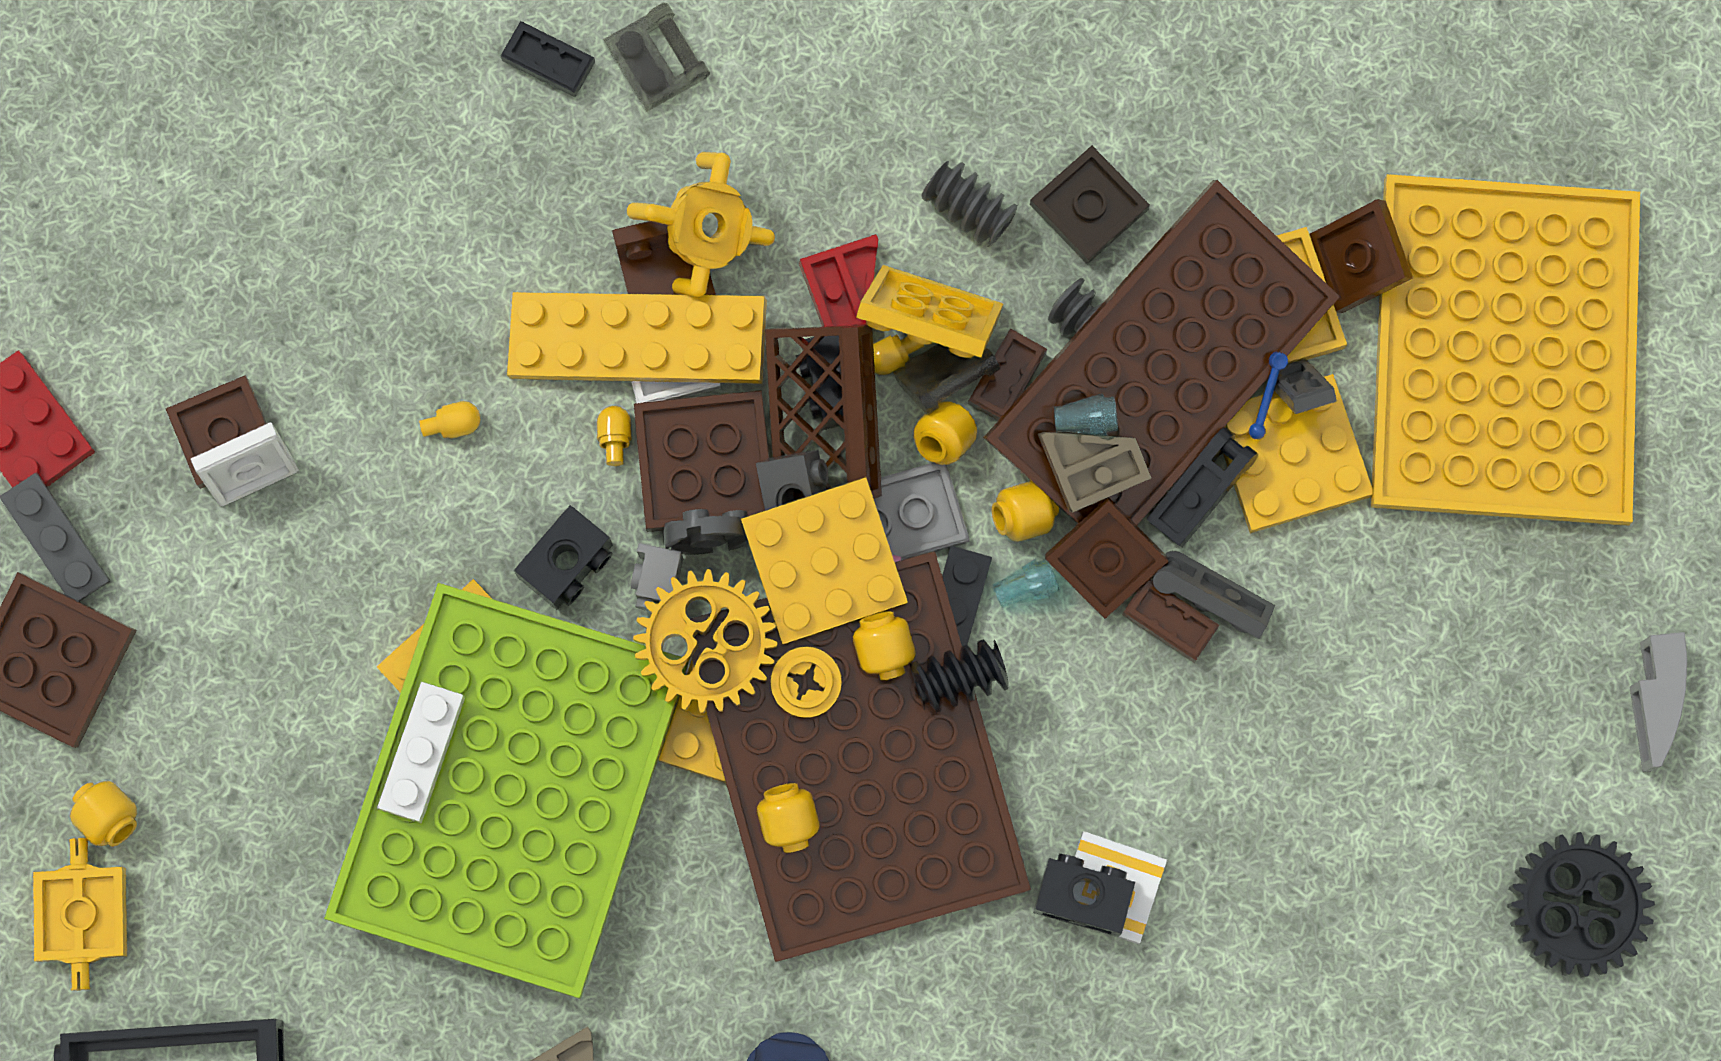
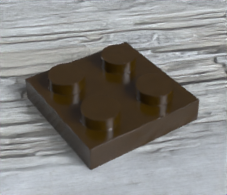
(1089, 204)

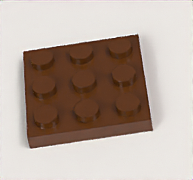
(700, 455)
(56, 658)

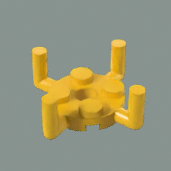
(686, 219)

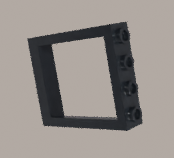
(266, 1033)

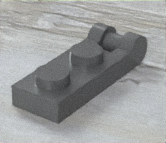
(1214, 593)

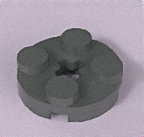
(701, 532)

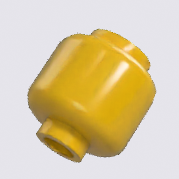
(945, 433)
(1023, 512)
(884, 645)
(103, 813)
(788, 817)

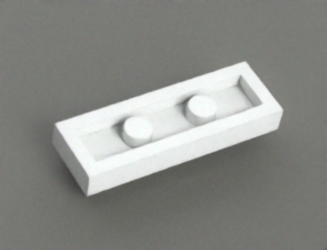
(421, 752)

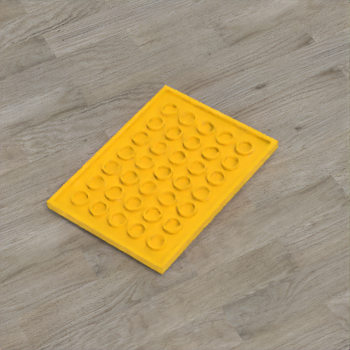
(1509, 352)

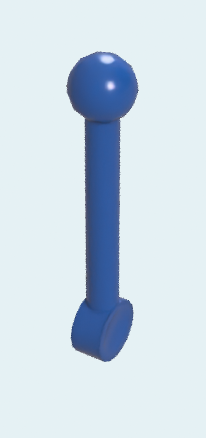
(1278, 362)

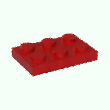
(35, 427)

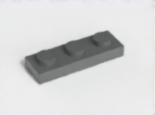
(54, 538)

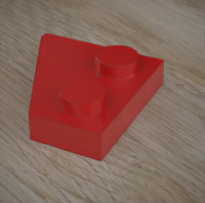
(840, 280)

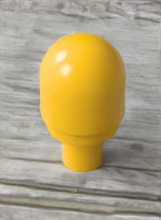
(893, 353)
(452, 420)
(614, 433)

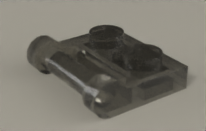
(643, 63)
(940, 374)

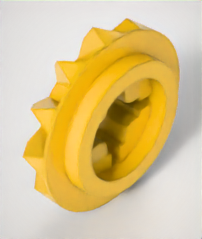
(798, 662)

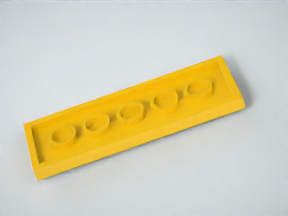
(637, 337)

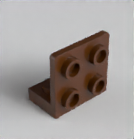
(648, 261)

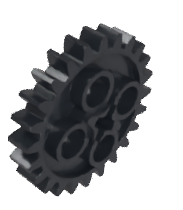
(1573, 943)

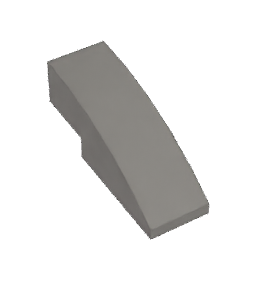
(1660, 697)

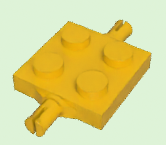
(80, 914)

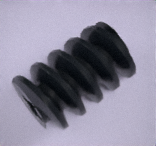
(959, 675)

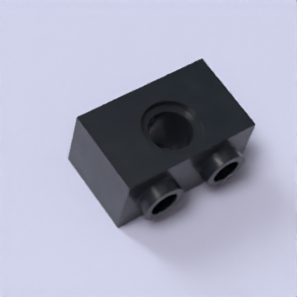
(569, 533)
(1058, 902)

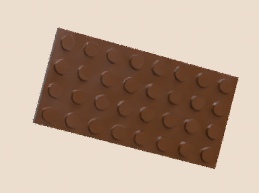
(1174, 347)

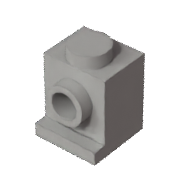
(656, 571)

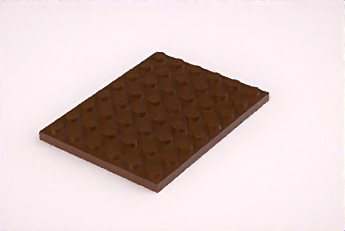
(898, 790)

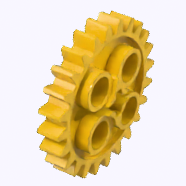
(670, 620)

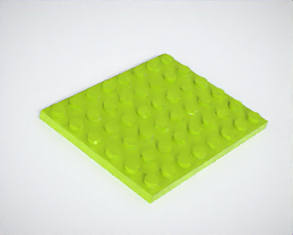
(527, 801)

